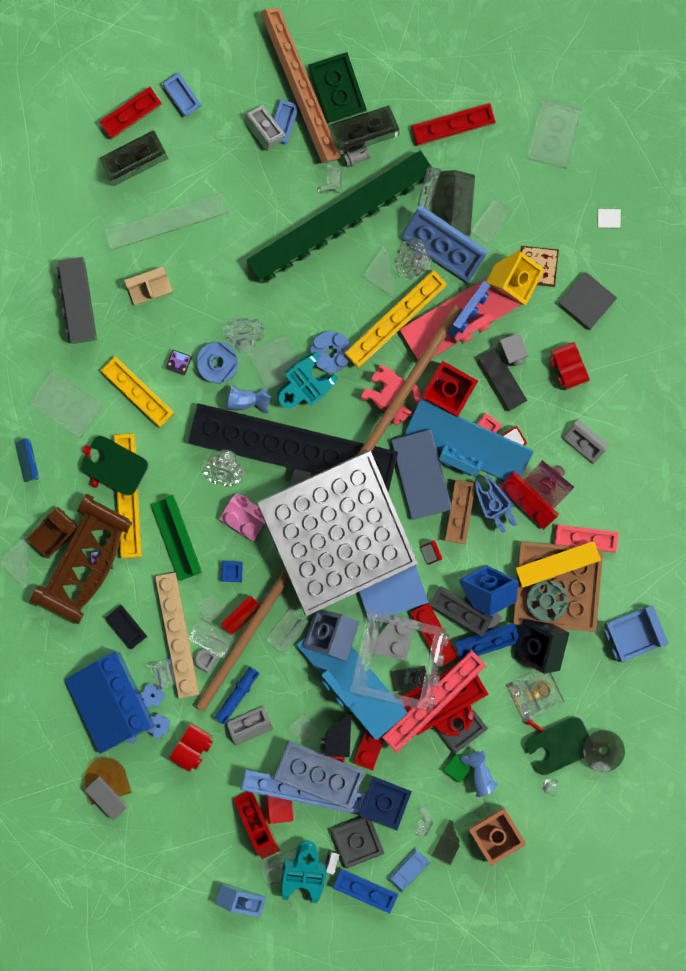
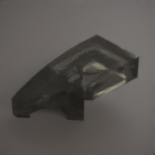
(447, 845)

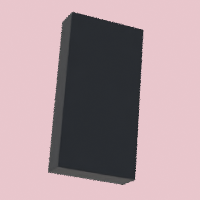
(126, 627)

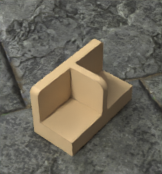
(149, 286)

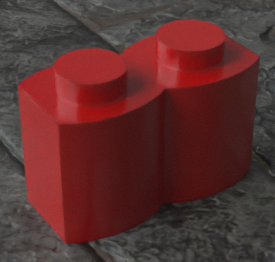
(570, 366)
(191, 747)

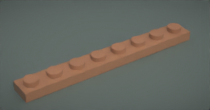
(300, 85)

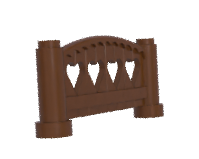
(54, 595)

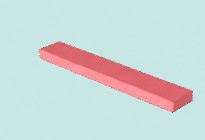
(447, 689)

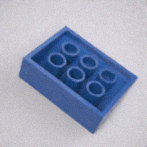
(109, 702)

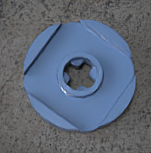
(322, 344)
(217, 350)

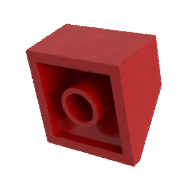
(450, 388)

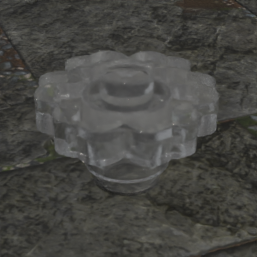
(412, 258)
(243, 334)
(223, 469)

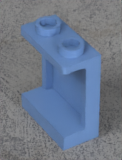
(635, 634)

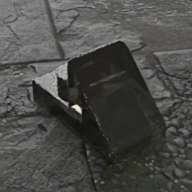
(408, 678)

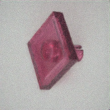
(549, 483)

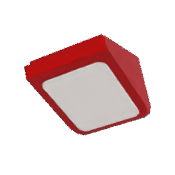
(515, 435)
(431, 552)

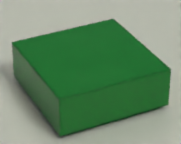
(457, 768)

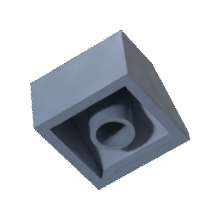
(331, 634)

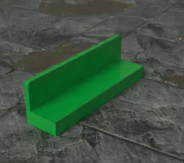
(176, 538)

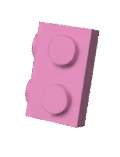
(243, 516)

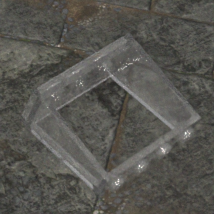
(366, 653)

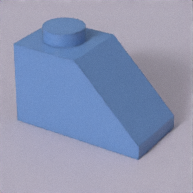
(240, 900)

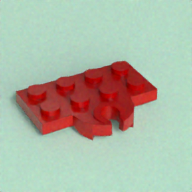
(457, 708)

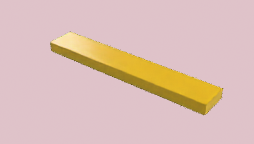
(395, 319)
(129, 507)

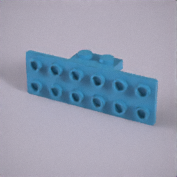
(468, 444)
(339, 674)

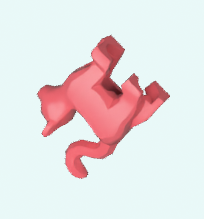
(392, 384)

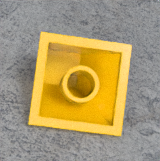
(516, 277)

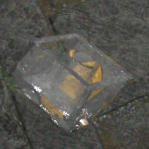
(534, 694)

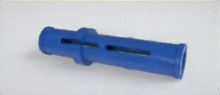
(242, 687)

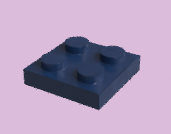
(384, 803)

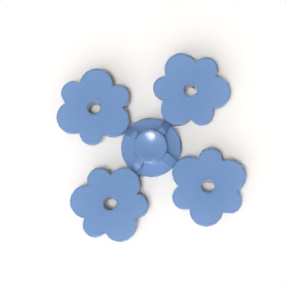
(158, 719)

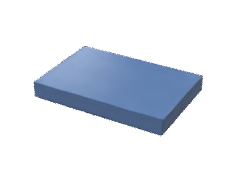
(395, 593)

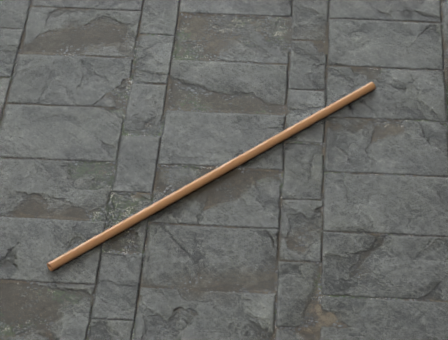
(369, 445)

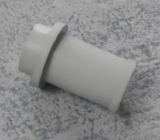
(356, 156)

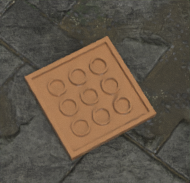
(580, 585)

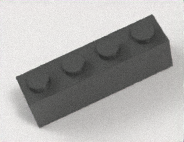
(77, 300)

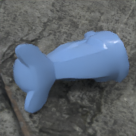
(245, 399)
(483, 779)

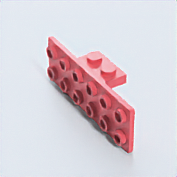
(422, 330)

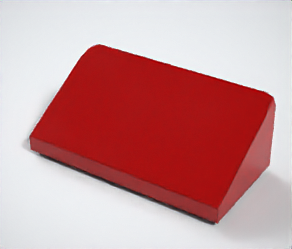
(240, 615)
(279, 810)

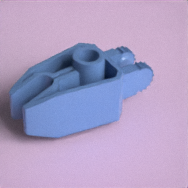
(495, 503)

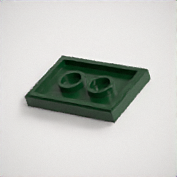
(337, 88)

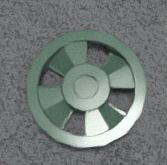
(547, 600)

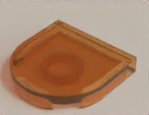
(112, 773)

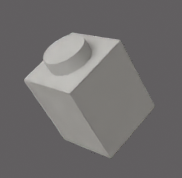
(513, 349)

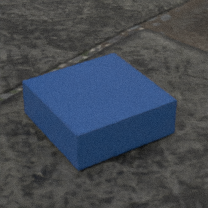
(231, 571)

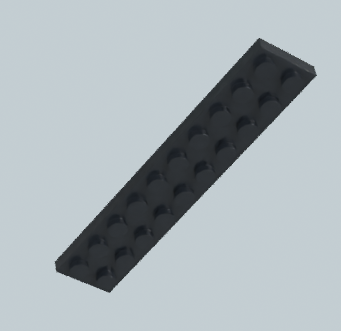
(279, 442)

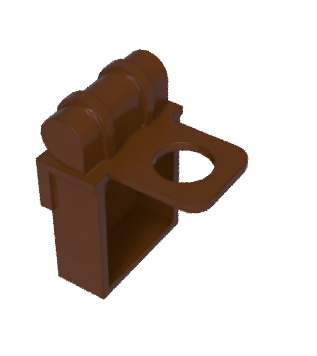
(53, 532)

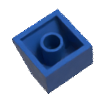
(489, 590)

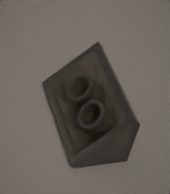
(365, 129)
(133, 158)
(455, 199)

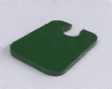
(119, 469)
(563, 743)

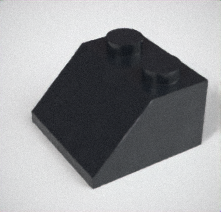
(541, 645)
(337, 738)

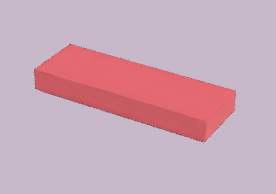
(579, 536)

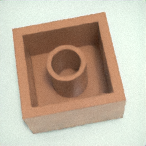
(497, 835)

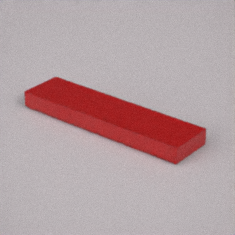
(453, 124)

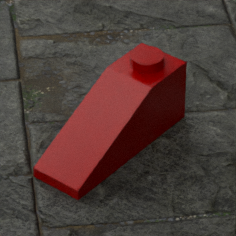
(256, 825)

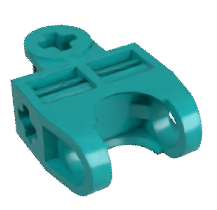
(318, 386)
(303, 872)

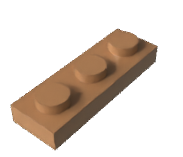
(461, 511)

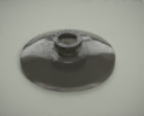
(609, 760)

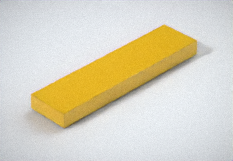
(137, 392)
(558, 564)

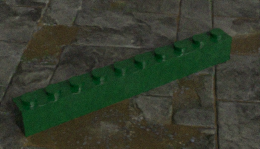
(339, 217)

